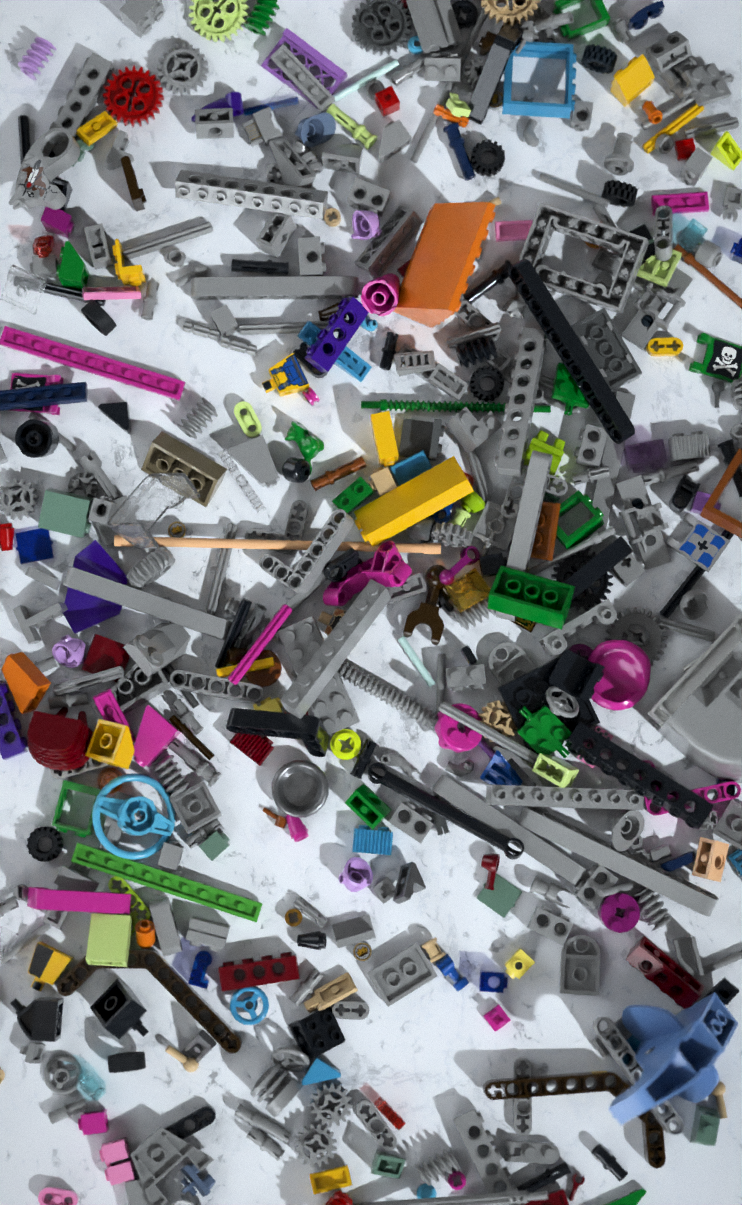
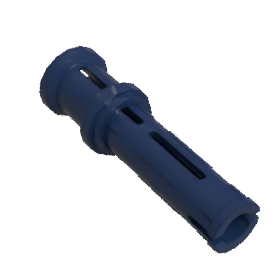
(457, 144)

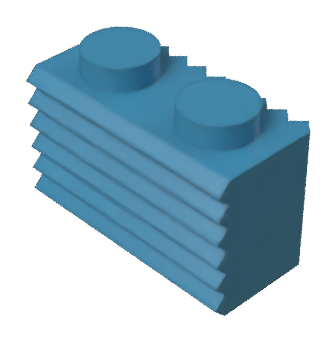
(372, 841)

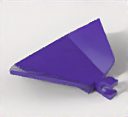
(86, 609)

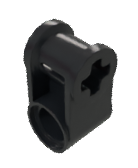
(685, 491)

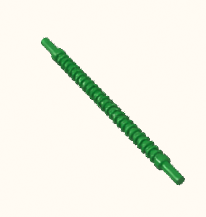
(383, 405)

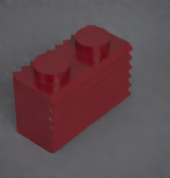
(253, 746)

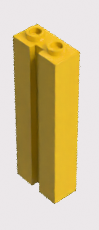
(412, 501)

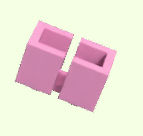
(119, 1171)

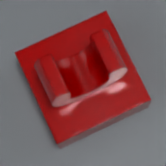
(684, 148)

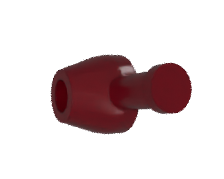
(491, 863)

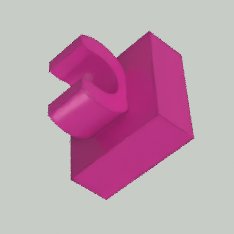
(497, 1017)

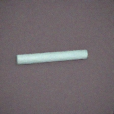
(416, 661)

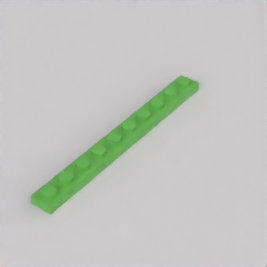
(166, 882)

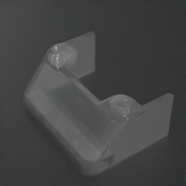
(147, 505)

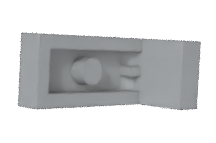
(29, 624)

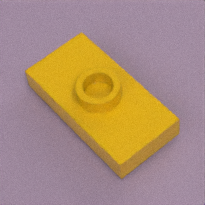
(330, 1179)

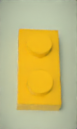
(96, 128)

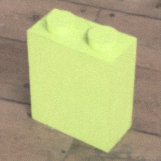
(109, 939)

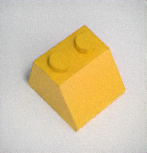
(111, 744)

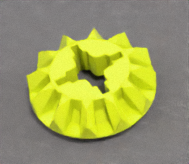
(336, 745)

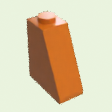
(25, 681)

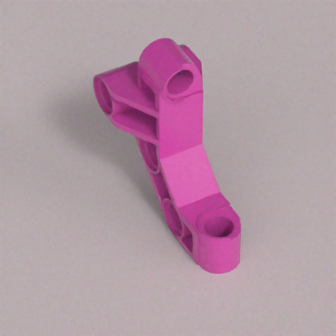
(385, 568)

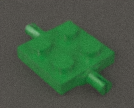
(567, 390)
(544, 731)

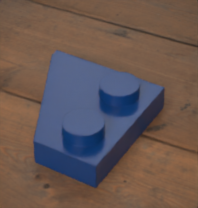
(500, 772)

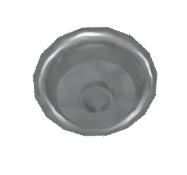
(300, 788)

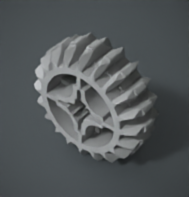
(150, 568)

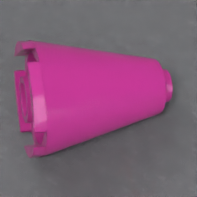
(381, 294)

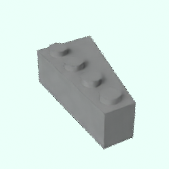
(136, 689)

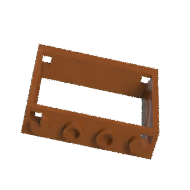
(715, 515)

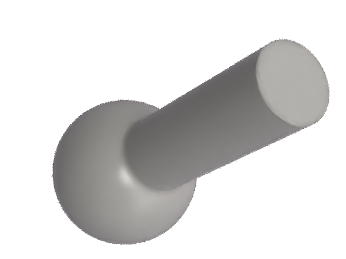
(199, 270)

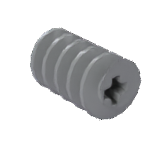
(198, 419)
(474, 612)
(171, 775)
(653, 908)
(438, 1167)

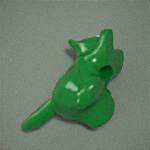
(308, 444)

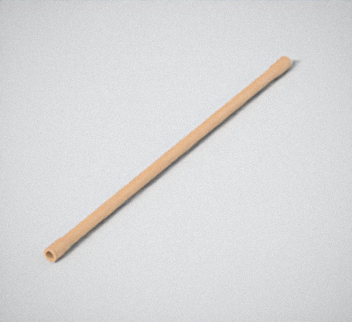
(425, 548)

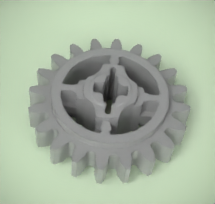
(178, 74)

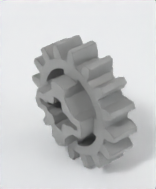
(13, 505)
(319, 1109)
(325, 1146)

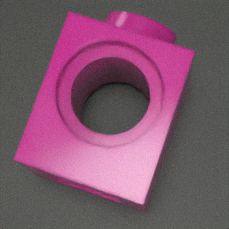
(93, 1122)

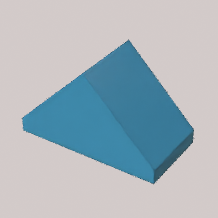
(320, 1071)

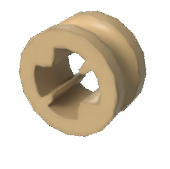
(334, 222)

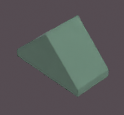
(387, 1165)

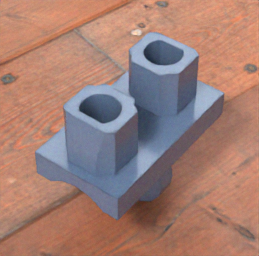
(203, 1186)

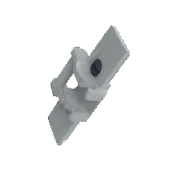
(651, 304)
(650, 522)

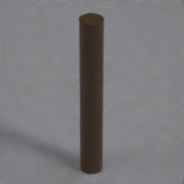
(193, 739)

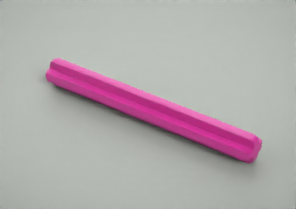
(260, 644)

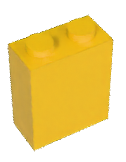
(384, 438)

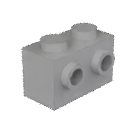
(465, 677)

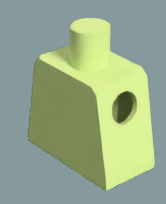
(559, 773)

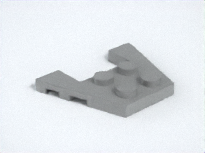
(159, 1156)

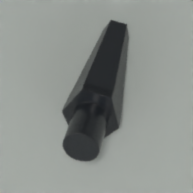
(443, 601)

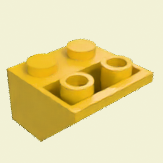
(632, 80)

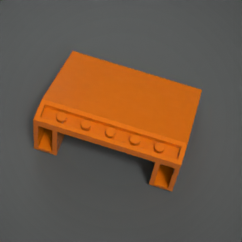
(443, 261)

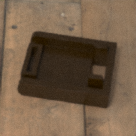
(137, 195)

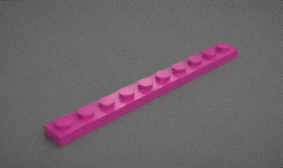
(92, 363)

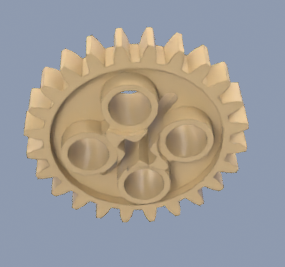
(505, 14)

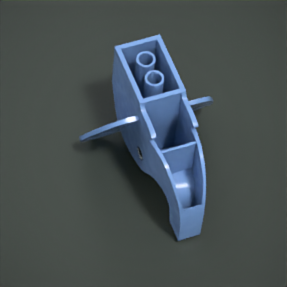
(674, 1054)

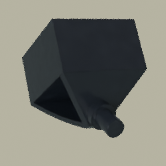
(119, 1010)
(41, 1018)

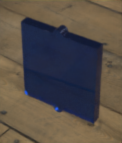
(34, 545)

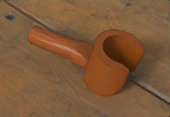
(280, 821)

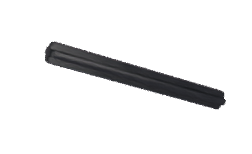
(687, 585)

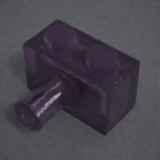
(645, 455)

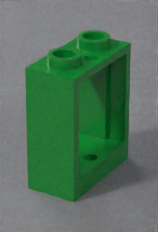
(600, 12)
(587, 528)
(63, 827)

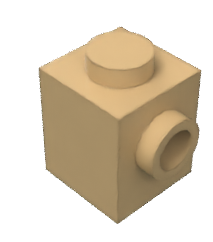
(382, 481)

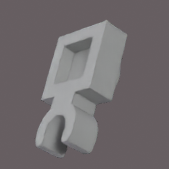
(732, 201)

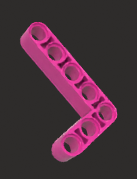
(702, 792)
(78, 901)

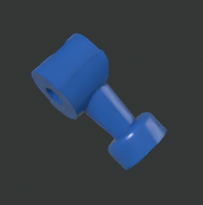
(447, 967)

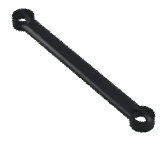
(445, 811)

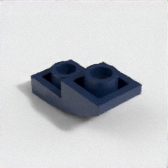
(640, 19)

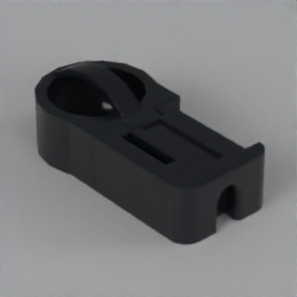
(301, 354)
(344, 562)

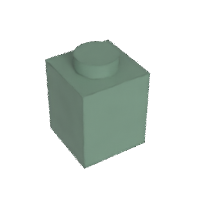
(215, 845)

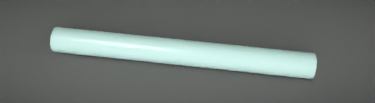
(362, 82)

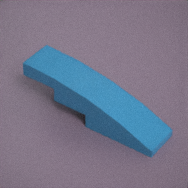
(347, 361)

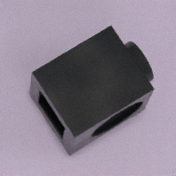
(491, 564)

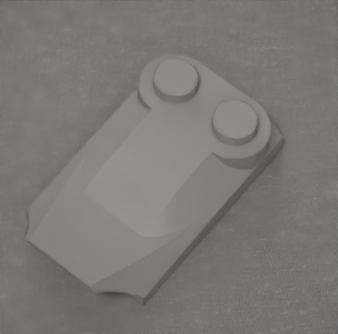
(158, 647)

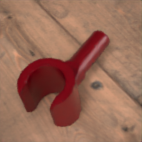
(575, 1186)

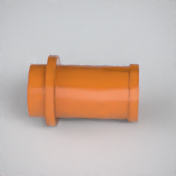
(654, 115)

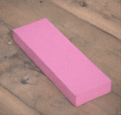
(111, 293)

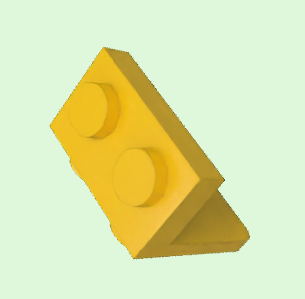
(129, 275)

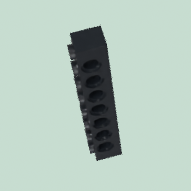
(650, 775)

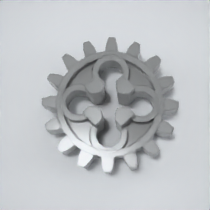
(443, 533)

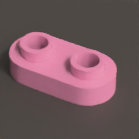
(58, 1196)

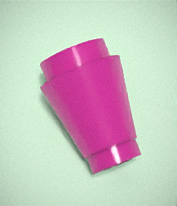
(297, 829)

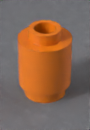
(145, 934)

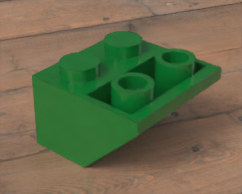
(72, 270)

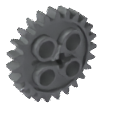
(366, 32)

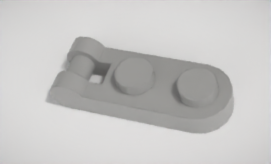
(531, 1152)

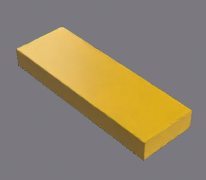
(257, 665)

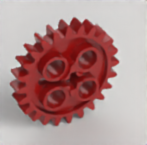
(149, 100)

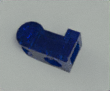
(198, 973)

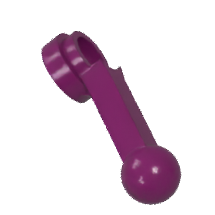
(447, 576)

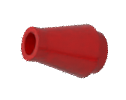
(6, 536)

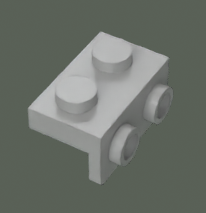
(443, 67)

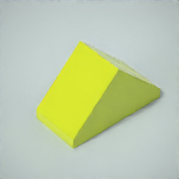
(727, 151)

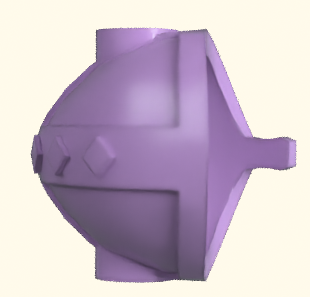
(365, 225)
(69, 651)
(356, 874)

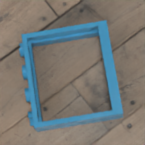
(548, 51)

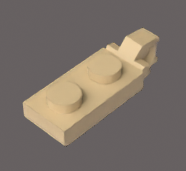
(331, 993)

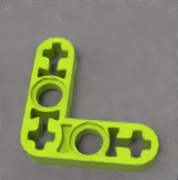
(134, 914)

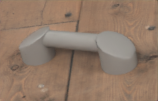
(540, 398)

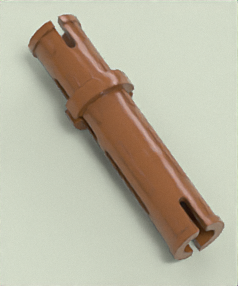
(332, 476)

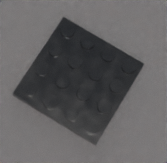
(530, 691)

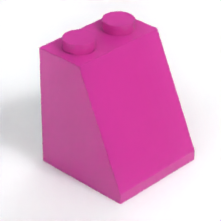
(153, 737)

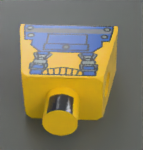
(286, 377)

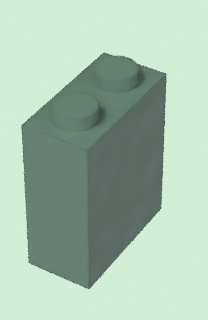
(65, 513)

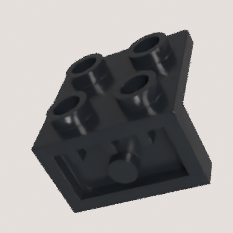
(317, 1033)

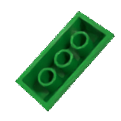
(530, 597)

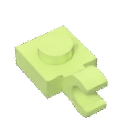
(457, 107)

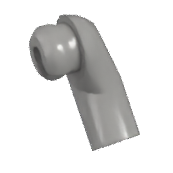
(529, 134)

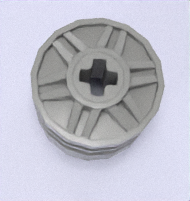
(276, 1089)

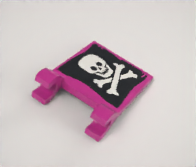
(32, 380)

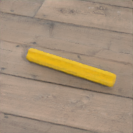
(674, 126)

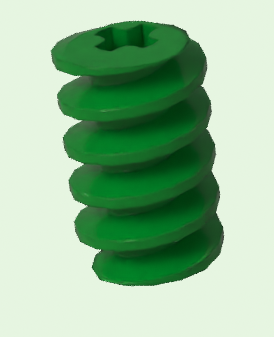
(261, 15)

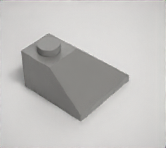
(344, 158)

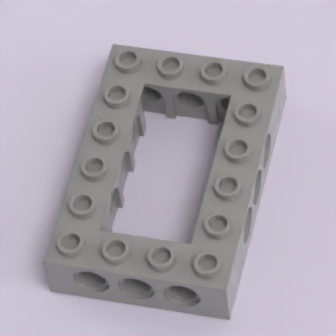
(630, 245)

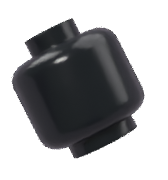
(295, 470)

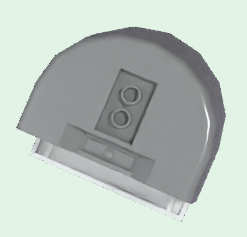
(705, 708)

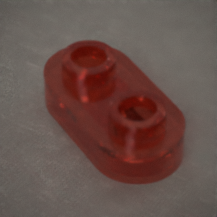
(43, 246)

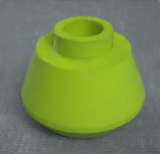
(472, 503)

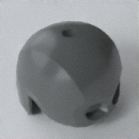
(422, 530)

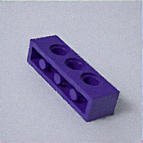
(356, 315)
(20, 743)

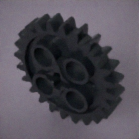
(598, 592)

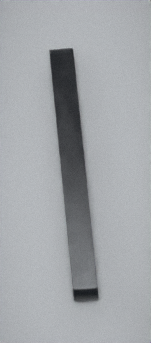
(571, 351)

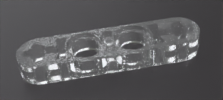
(241, 481)

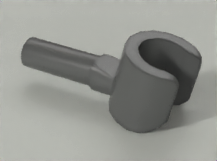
(717, 387)

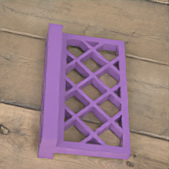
(310, 54)

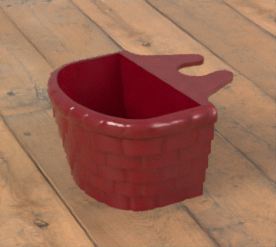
(59, 740)

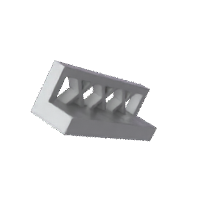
(391, 243)

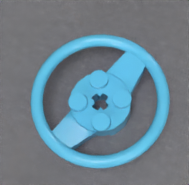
(124, 812)

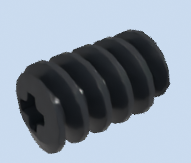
(477, 352)

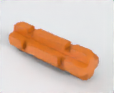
(446, 114)

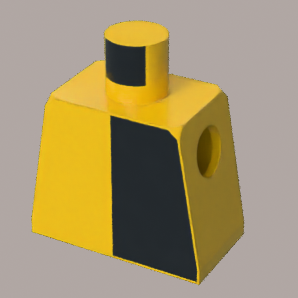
(47, 965)

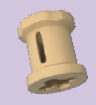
(433, 950)

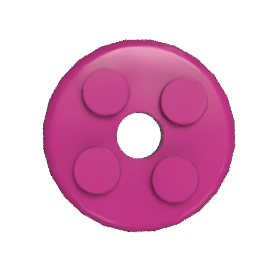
(449, 734)

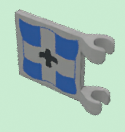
(701, 545)

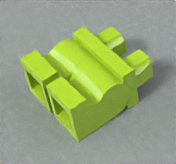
(538, 444)

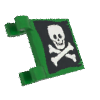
(721, 359)

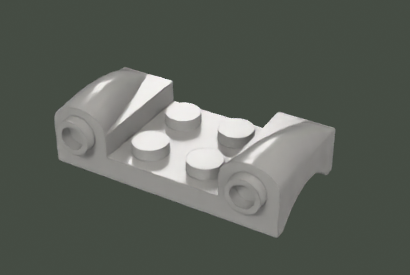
(556, 643)

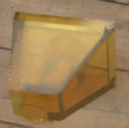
(467, 590)

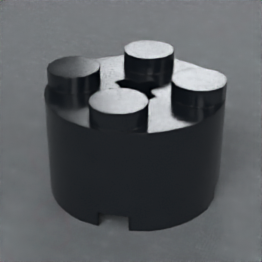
(47, 435)

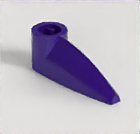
(231, 100)

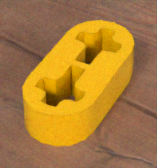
(664, 342)

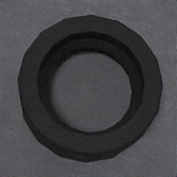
(98, 317)
(126, 1062)

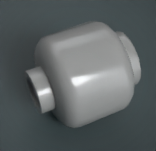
(707, 254)

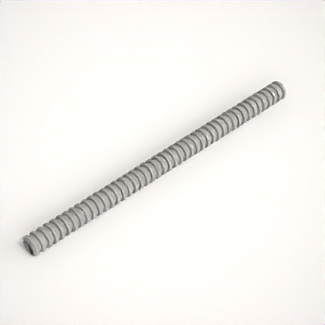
(360, 679)

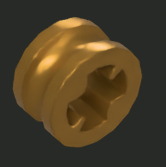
(299, 916)

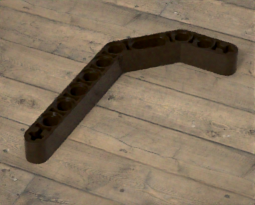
(167, 983)
(580, 1087)

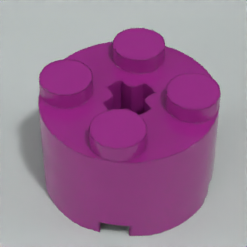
(630, 913)

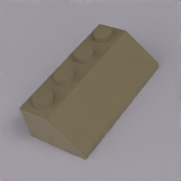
(173, 456)

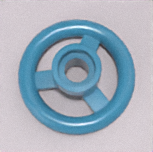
(255, 1019)

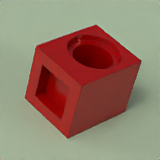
(387, 101)

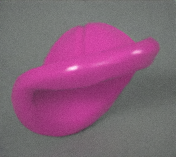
(624, 676)

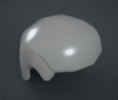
(693, 604)

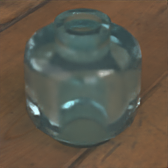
(91, 1086)

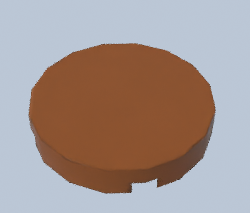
(266, 676)

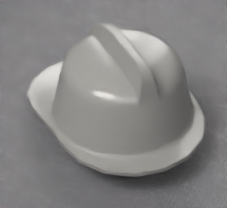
(626, 829)

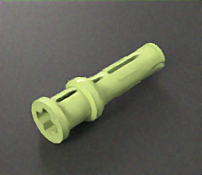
(358, 131)

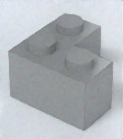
(470, 431)

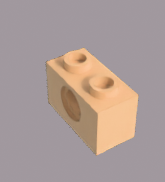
(710, 859)

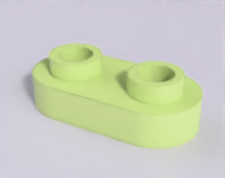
(247, 420)

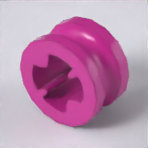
(311, 396)
(462, 1178)

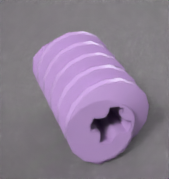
(35, 57)

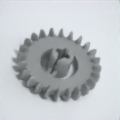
(653, 628)

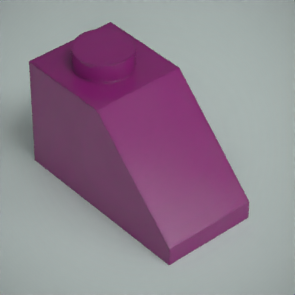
(57, 222)

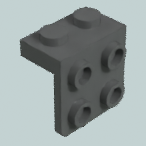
(420, 436)

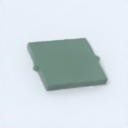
(501, 898)

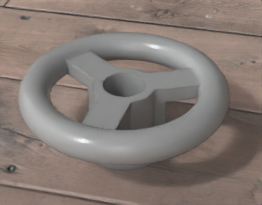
(560, 704)
(291, 1054)
(76, 1072)

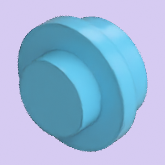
(426, 1191)

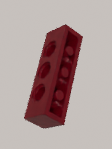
(674, 974)
(230, 982)

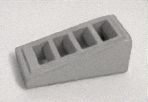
(406, 357)

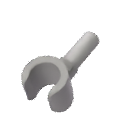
(528, 36)

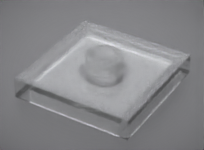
(23, 289)

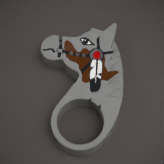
(38, 171)

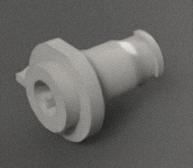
(619, 161)

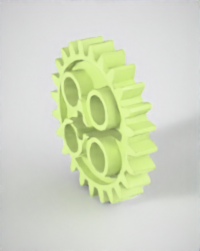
(231, 20)

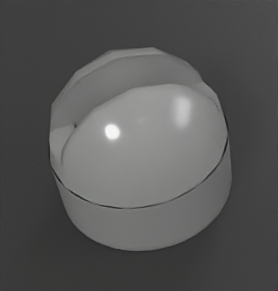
(24, 892)

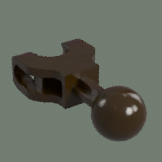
(428, 611)

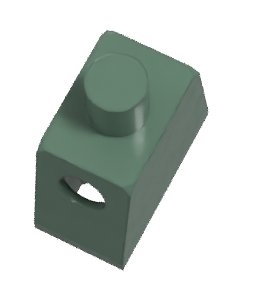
(705, 1126)

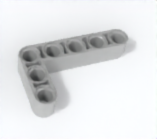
(311, 556)

